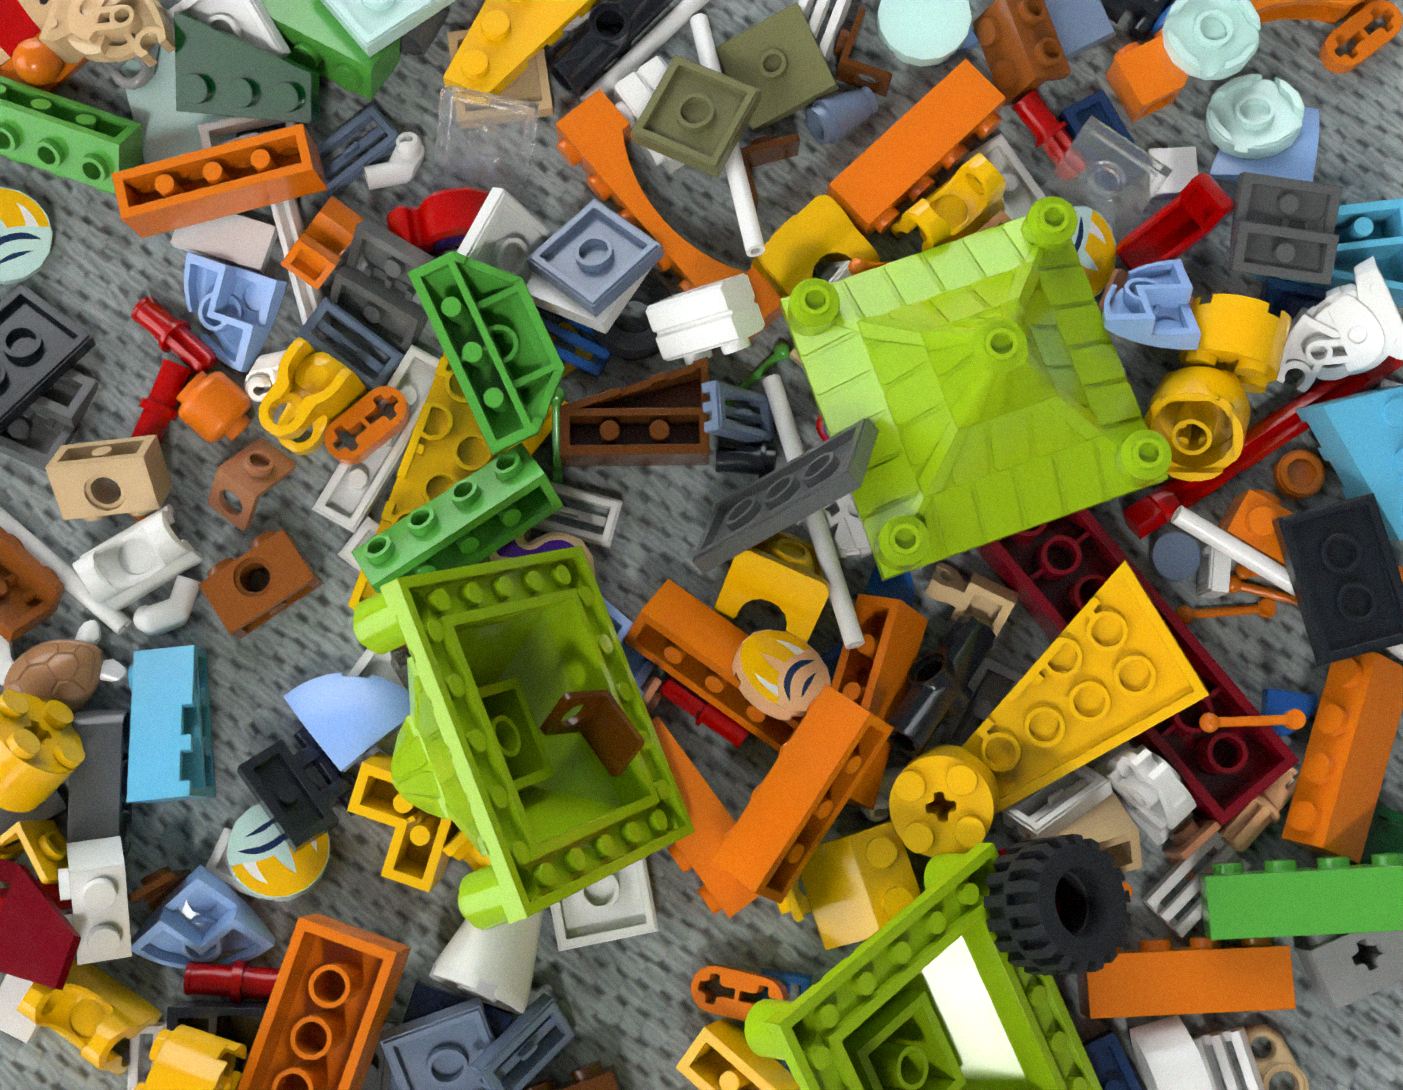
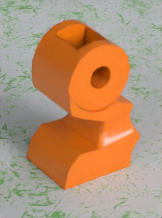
(323, 243)

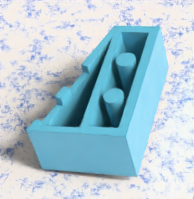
(1367, 232)
(1365, 447)
(170, 726)

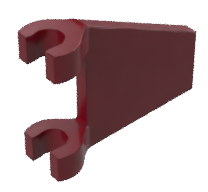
(34, 933)

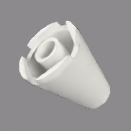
(492, 962)

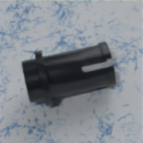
(745, 458)

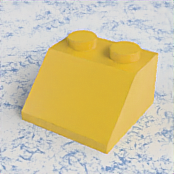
(858, 884)

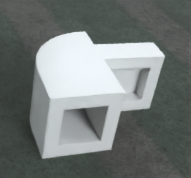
(1168, 1056)

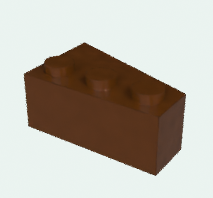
(641, 423)

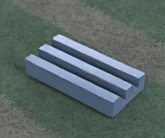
(372, 157)
(315, 321)
(720, 412)
(520, 1042)

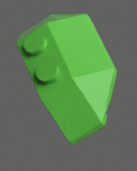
(492, 345)

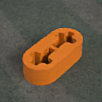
(1354, 29)
(359, 416)
(738, 979)

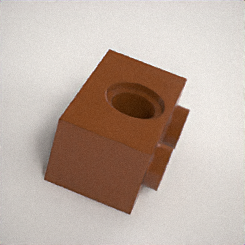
(289, 581)

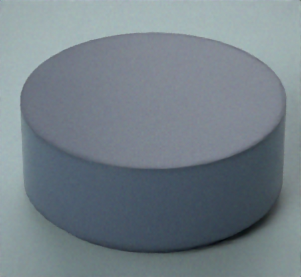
(1174, 556)

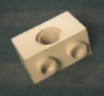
(134, 463)

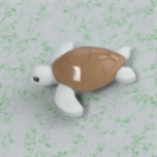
(60, 668)

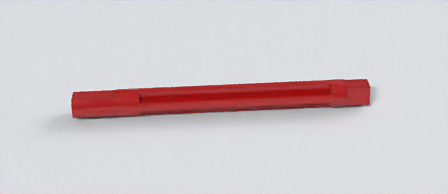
(1259, 442)

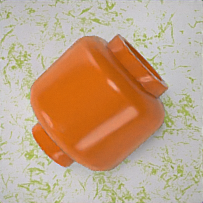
(214, 407)

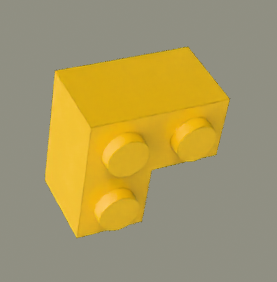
(418, 837)
(725, 1062)

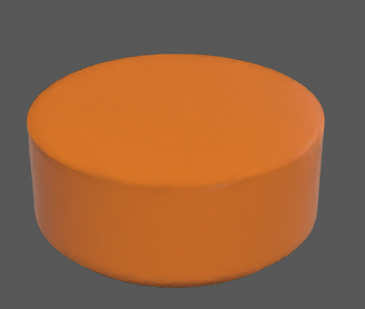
(1299, 474)

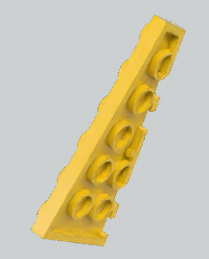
(506, 38)
(439, 454)
(1087, 693)

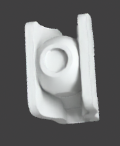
(136, 561)

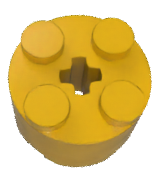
(1240, 339)
(1202, 419)
(35, 749)
(926, 824)
(192, 1061)

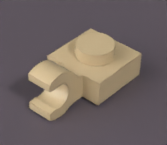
(978, 598)

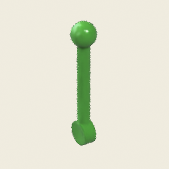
(781, 352)
(557, 474)

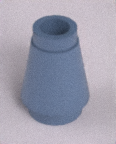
(839, 114)

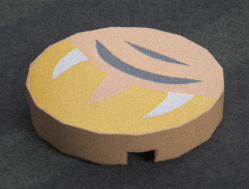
(779, 673)

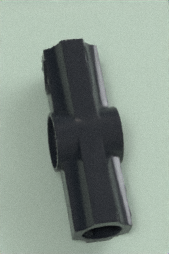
(591, 51)
(940, 685)

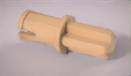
(1254, 817)

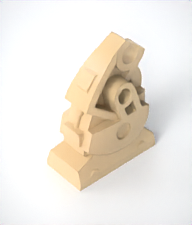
(107, 30)

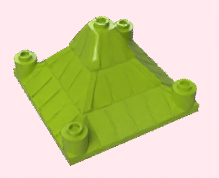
(983, 385)
(484, 672)
(928, 1005)

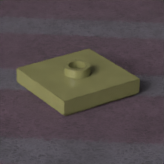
(782, 62)
(696, 115)

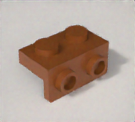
(1020, 47)
(27, 589)

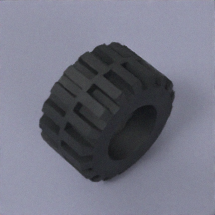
(1089, 903)

